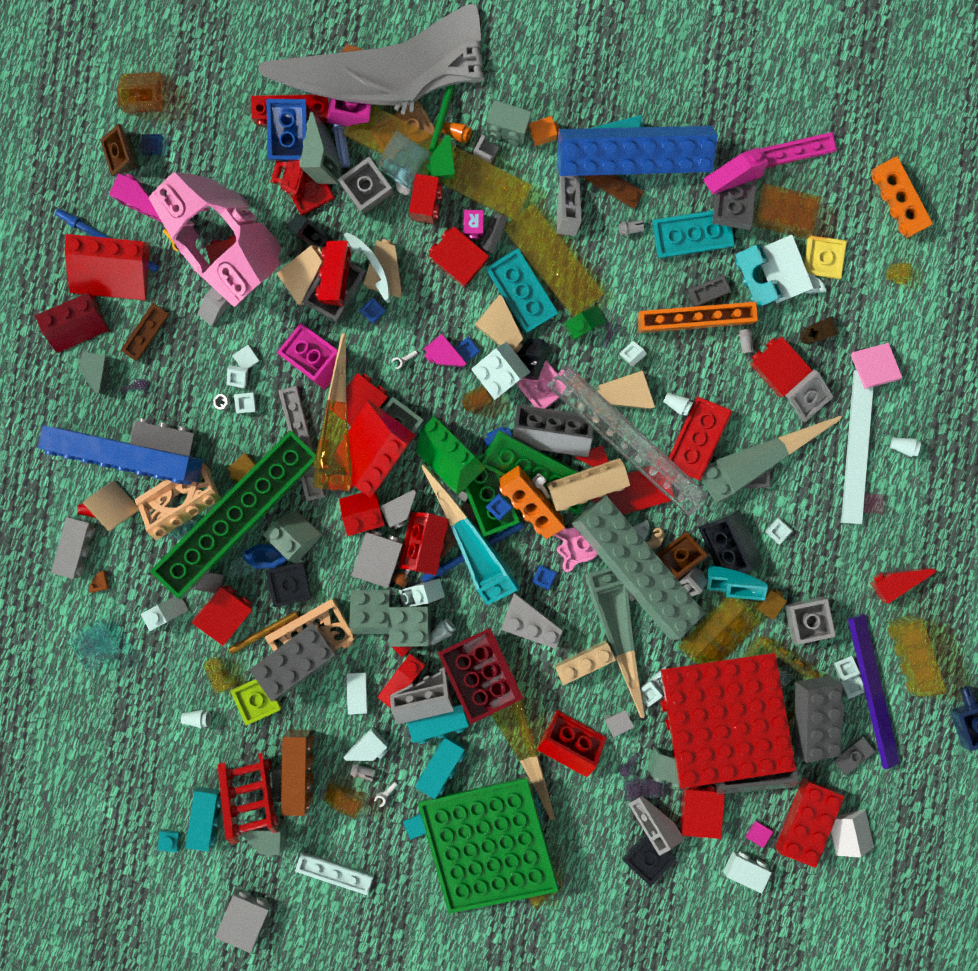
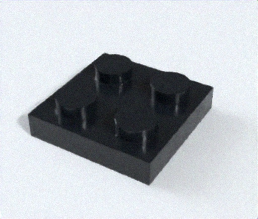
(288, 584)
(646, 862)

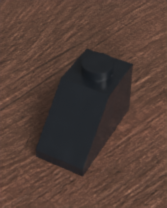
(308, 231)

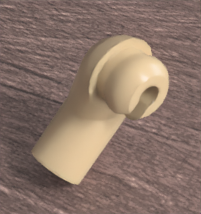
(656, 538)

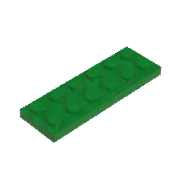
(508, 453)

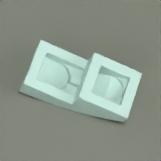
(849, 677)
(652, 689)
(357, 693)

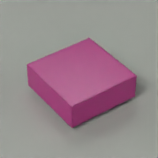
(759, 834)

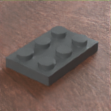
(735, 206)

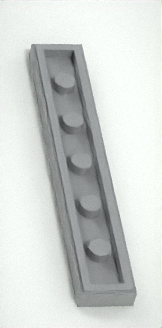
(298, 425)

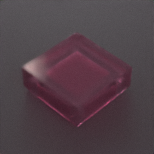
(873, 503)

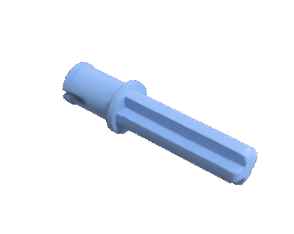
(341, 145)

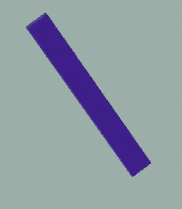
(873, 691)

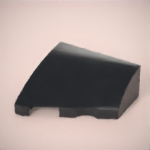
(533, 356)

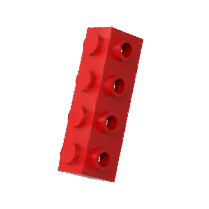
(317, 104)

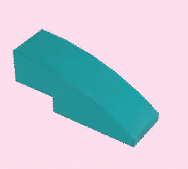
(735, 584)

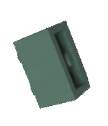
(319, 153)

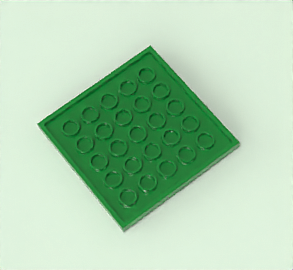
(488, 845)

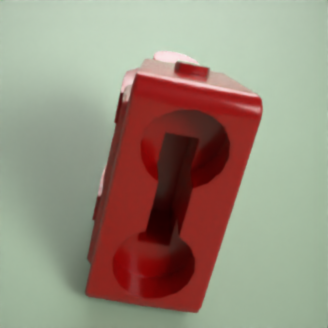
(292, 179)

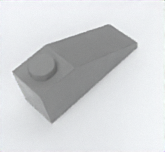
(568, 206)
(657, 826)

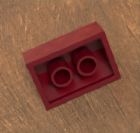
(72, 322)

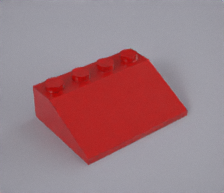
(107, 266)
(375, 447)

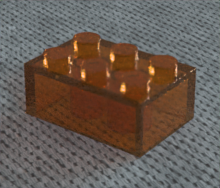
(786, 211)

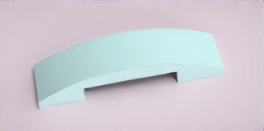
(358, 246)

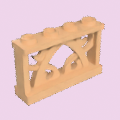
(170, 518)
(321, 613)

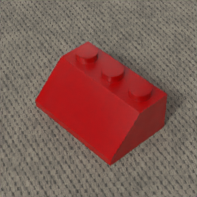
(334, 272)
(423, 543)
(572, 744)

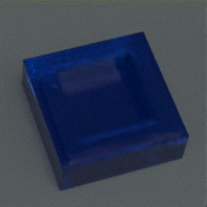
(152, 144)

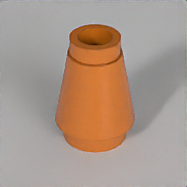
(457, 131)

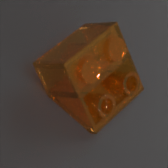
(140, 92)

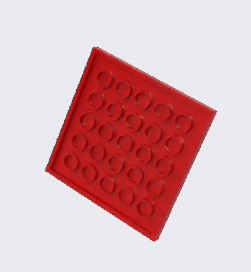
(727, 720)

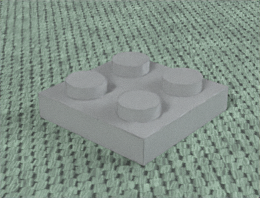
(809, 396)

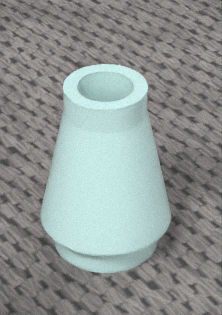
(678, 403)
(906, 446)
(442, 631)
(197, 718)

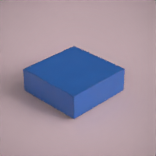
(372, 310)
(467, 349)
(499, 506)
(544, 577)

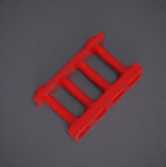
(229, 792)

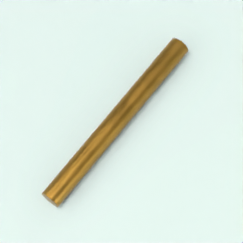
(264, 632)

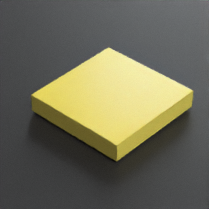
(825, 257)

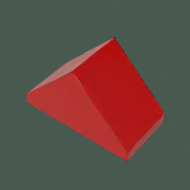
(596, 457)

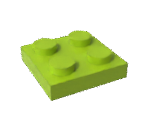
(253, 702)

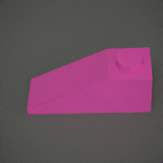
(738, 171)

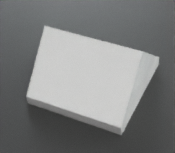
(852, 834)

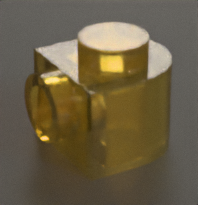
(899, 273)

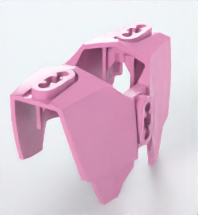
(244, 263)

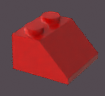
(361, 513)

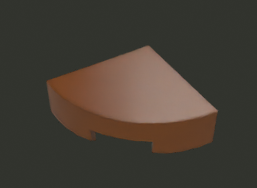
(99, 582)

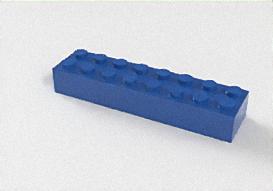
(636, 150)
(120, 455)

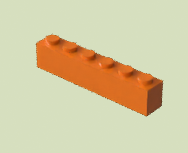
(697, 317)

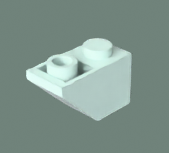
(421, 593)

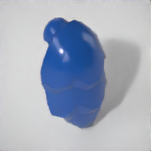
(263, 556)

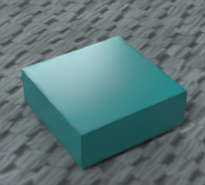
(414, 826)

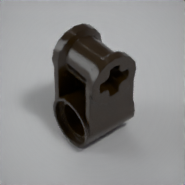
(821, 330)

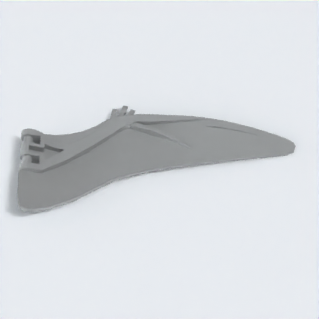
(395, 72)

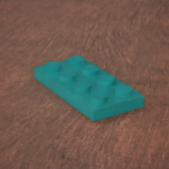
(690, 235)
(521, 291)

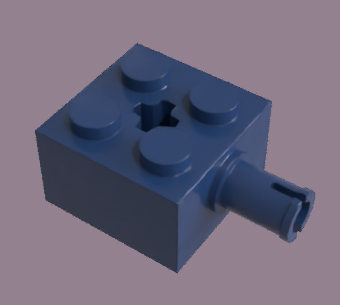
(966, 719)

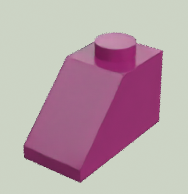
(443, 353)

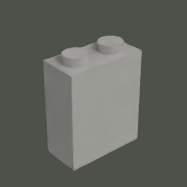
(377, 558)
(243, 920)

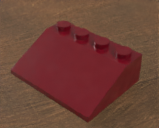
(480, 676)

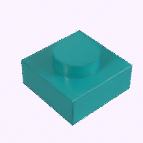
(168, 841)

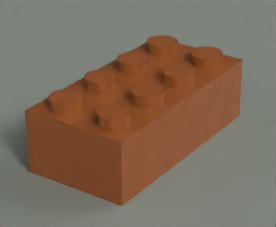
(296, 772)

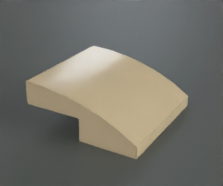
(111, 505)

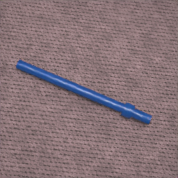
(76, 222)
(459, 559)

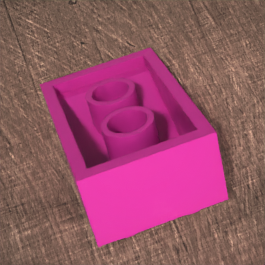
(129, 192)
(310, 355)

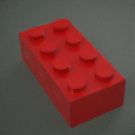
(809, 822)

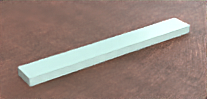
(857, 452)

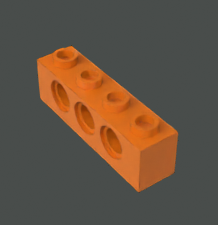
(911, 201)
(518, 480)

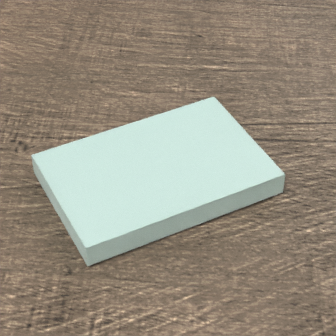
(786, 267)

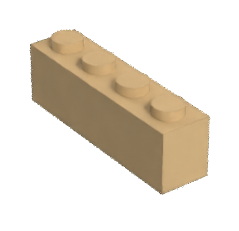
(588, 484)

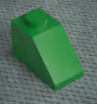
(442, 161)
(584, 323)

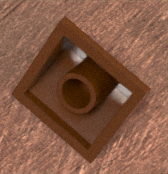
(119, 151)
(682, 555)

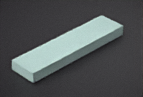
(334, 873)

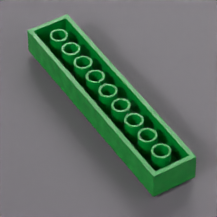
(234, 515)

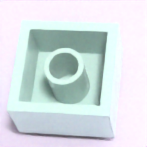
(500, 370)

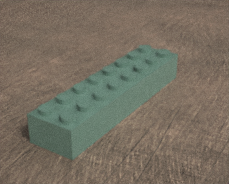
(638, 568)

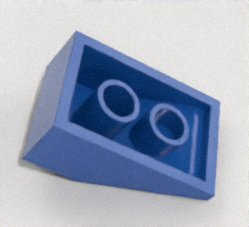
(286, 128)

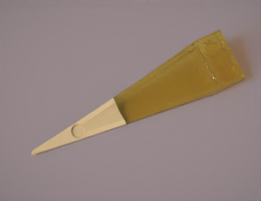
(333, 453)
(517, 731)

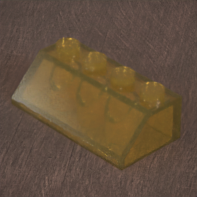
(719, 632)
(916, 656)

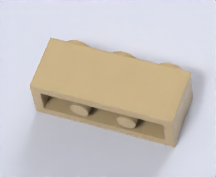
(584, 662)

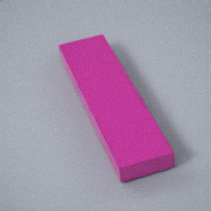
(799, 149)

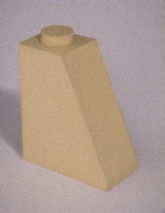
(387, 256)
(302, 272)
(499, 325)
(628, 392)

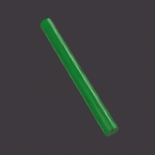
(441, 118)

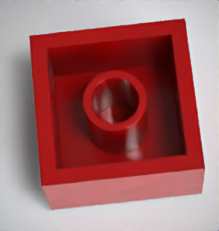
(425, 198)

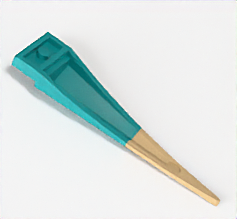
(486, 567)

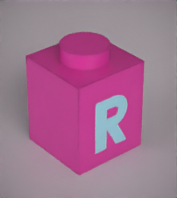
(473, 224)

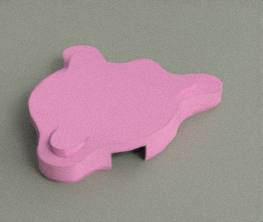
(574, 548)

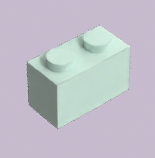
(747, 871)

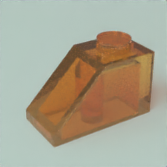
(344, 800)

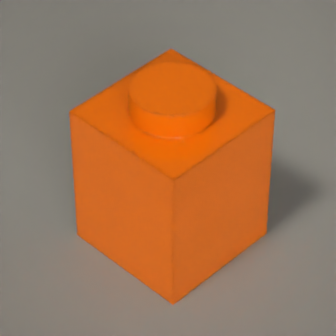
(544, 130)

